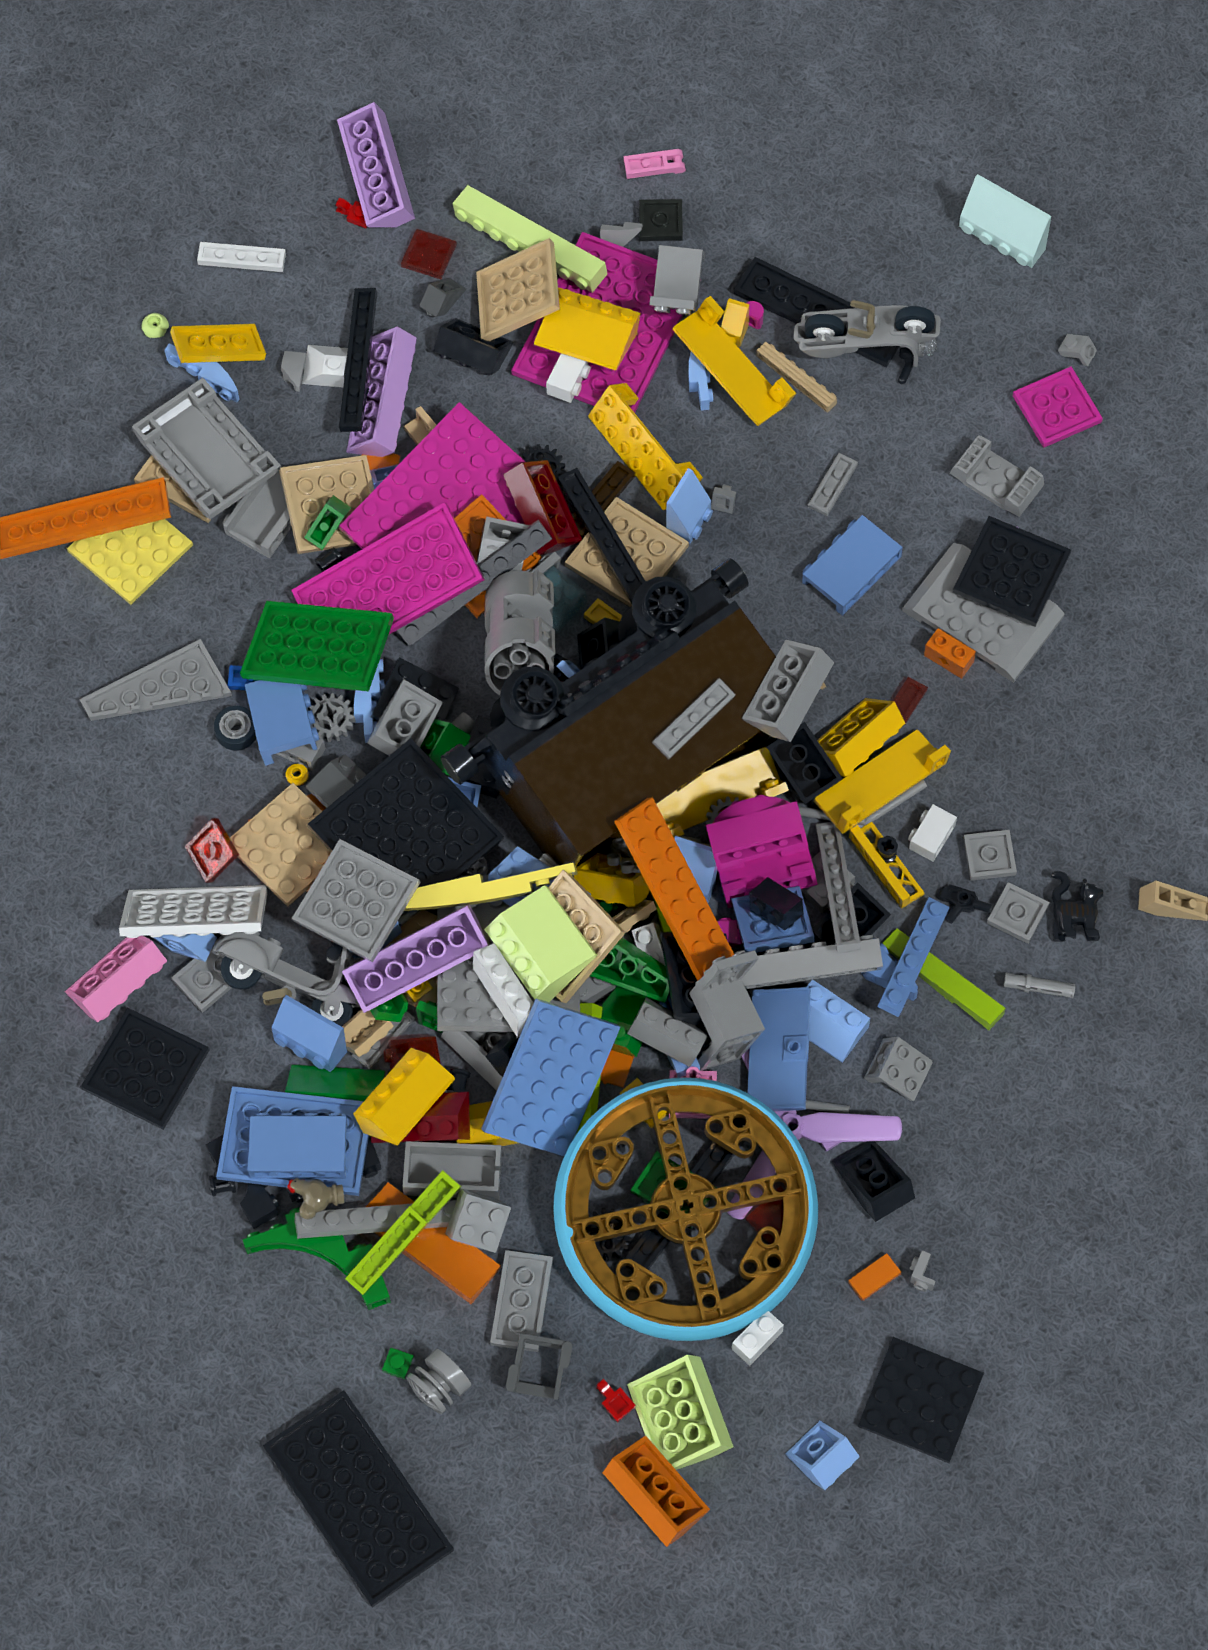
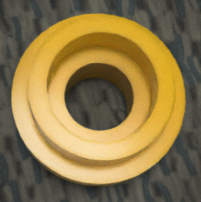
(299, 780)

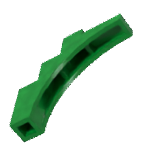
(329, 1248)

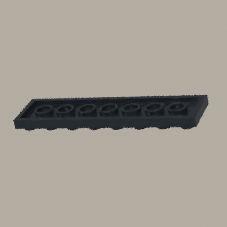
(793, 297)

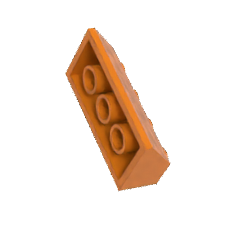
(655, 1490)

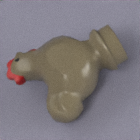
(315, 1195)

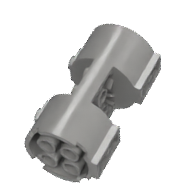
(518, 625)

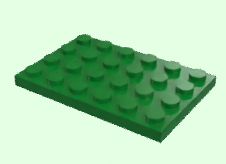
(317, 646)

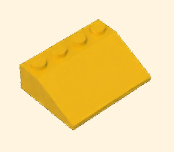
(589, 329)

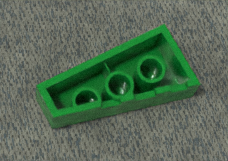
(634, 970)

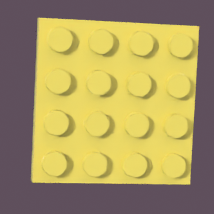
(132, 556)

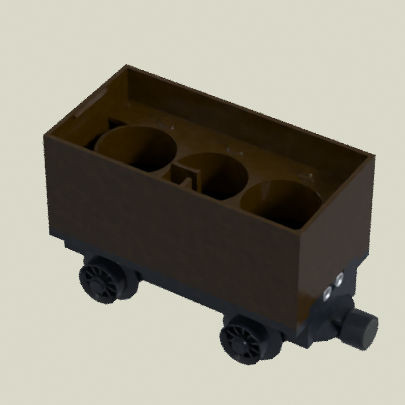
(590, 768)

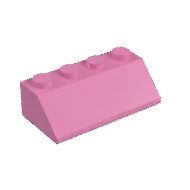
(116, 976)

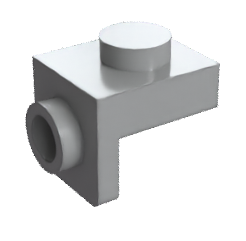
(1078, 347)
(918, 1267)

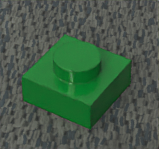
(397, 1363)

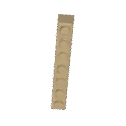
(797, 377)

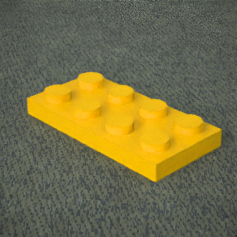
(218, 343)

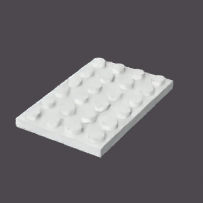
(193, 911)

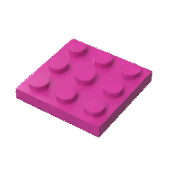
(1057, 407)

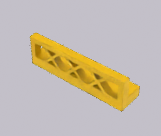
(882, 869)

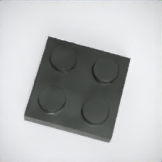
(661, 220)

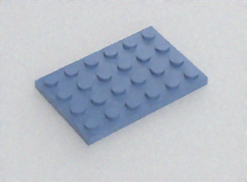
(550, 1077)
(250, 1102)

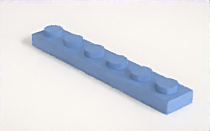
(913, 957)

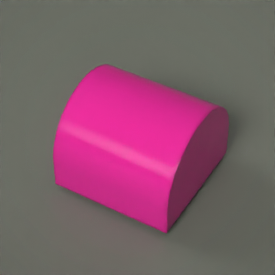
(756, 314)

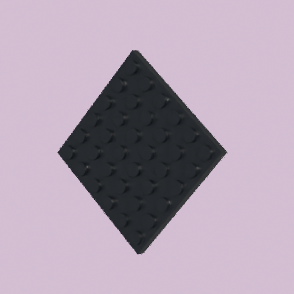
(410, 820)

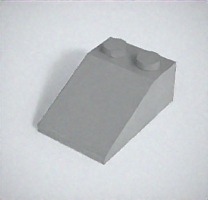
(404, 718)

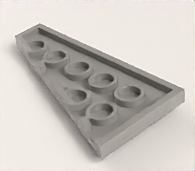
(171, 681)

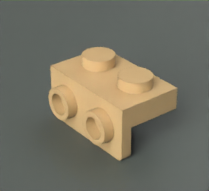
(364, 1031)

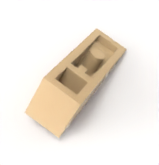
(1172, 901)

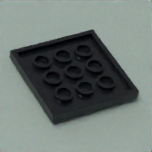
(1012, 571)
(145, 1068)
(921, 1399)

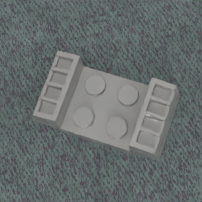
(997, 478)

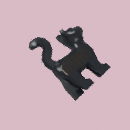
(1075, 912)

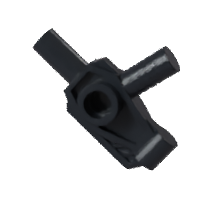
(962, 900)

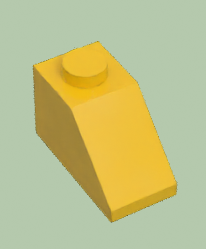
(736, 320)

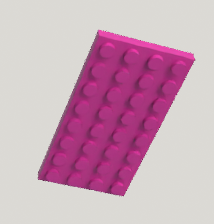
(401, 572)

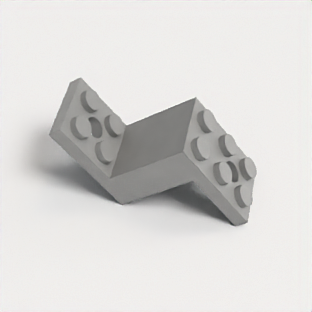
(677, 279)
(727, 1009)

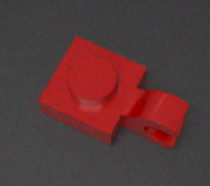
(353, 212)
(616, 1402)

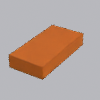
(874, 1277)

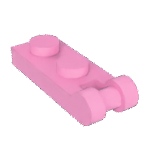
(654, 163)

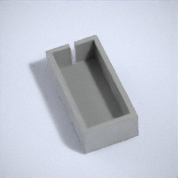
(471, 1165)

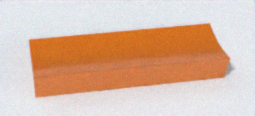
(451, 1262)

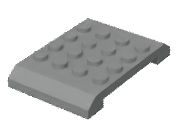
(205, 449)
(993, 635)

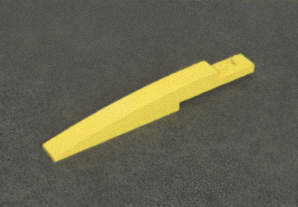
(475, 891)

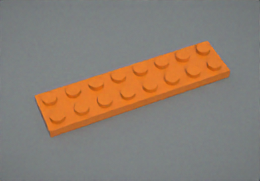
(84, 517)
(673, 886)

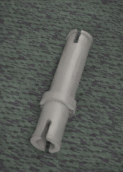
(1035, 984)

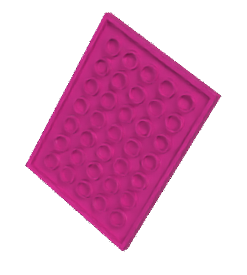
(627, 285)
(448, 466)

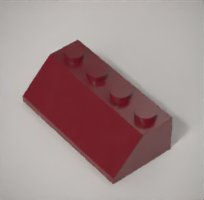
(540, 498)
(444, 1121)

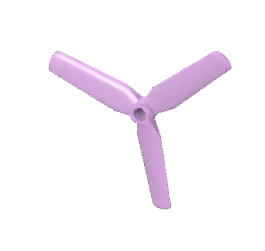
(822, 1128)

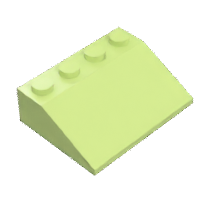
(541, 944)
(681, 1412)

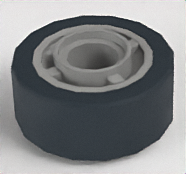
(237, 739)

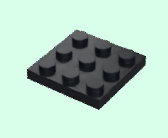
(420, 678)

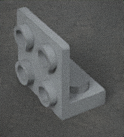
(899, 1067)

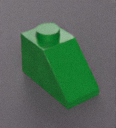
(327, 522)

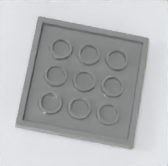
(356, 900)

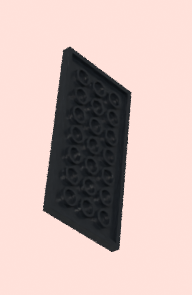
(358, 1498)

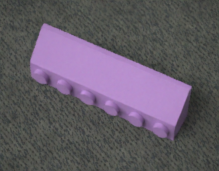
(375, 167)
(387, 385)
(416, 958)

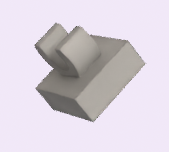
(723, 499)

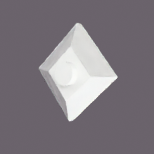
(325, 366)

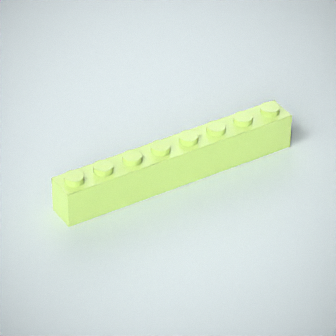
(521, 233)

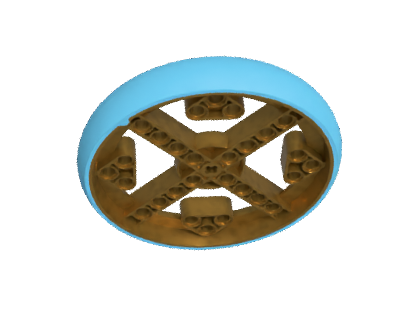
(724, 1104)

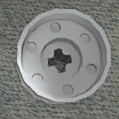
(438, 1381)

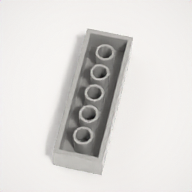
(812, 963)

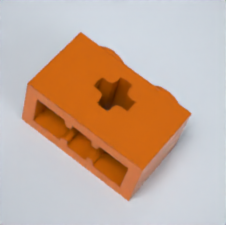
(949, 653)

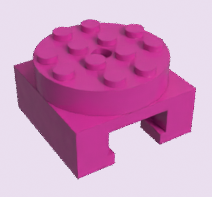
(760, 841)

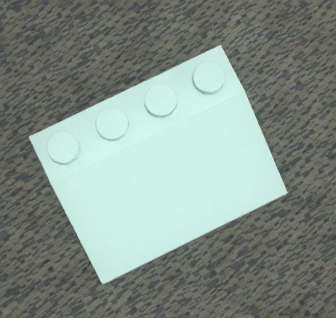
(1005, 222)

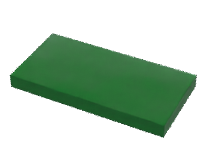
(339, 1083)

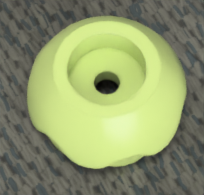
(155, 331)

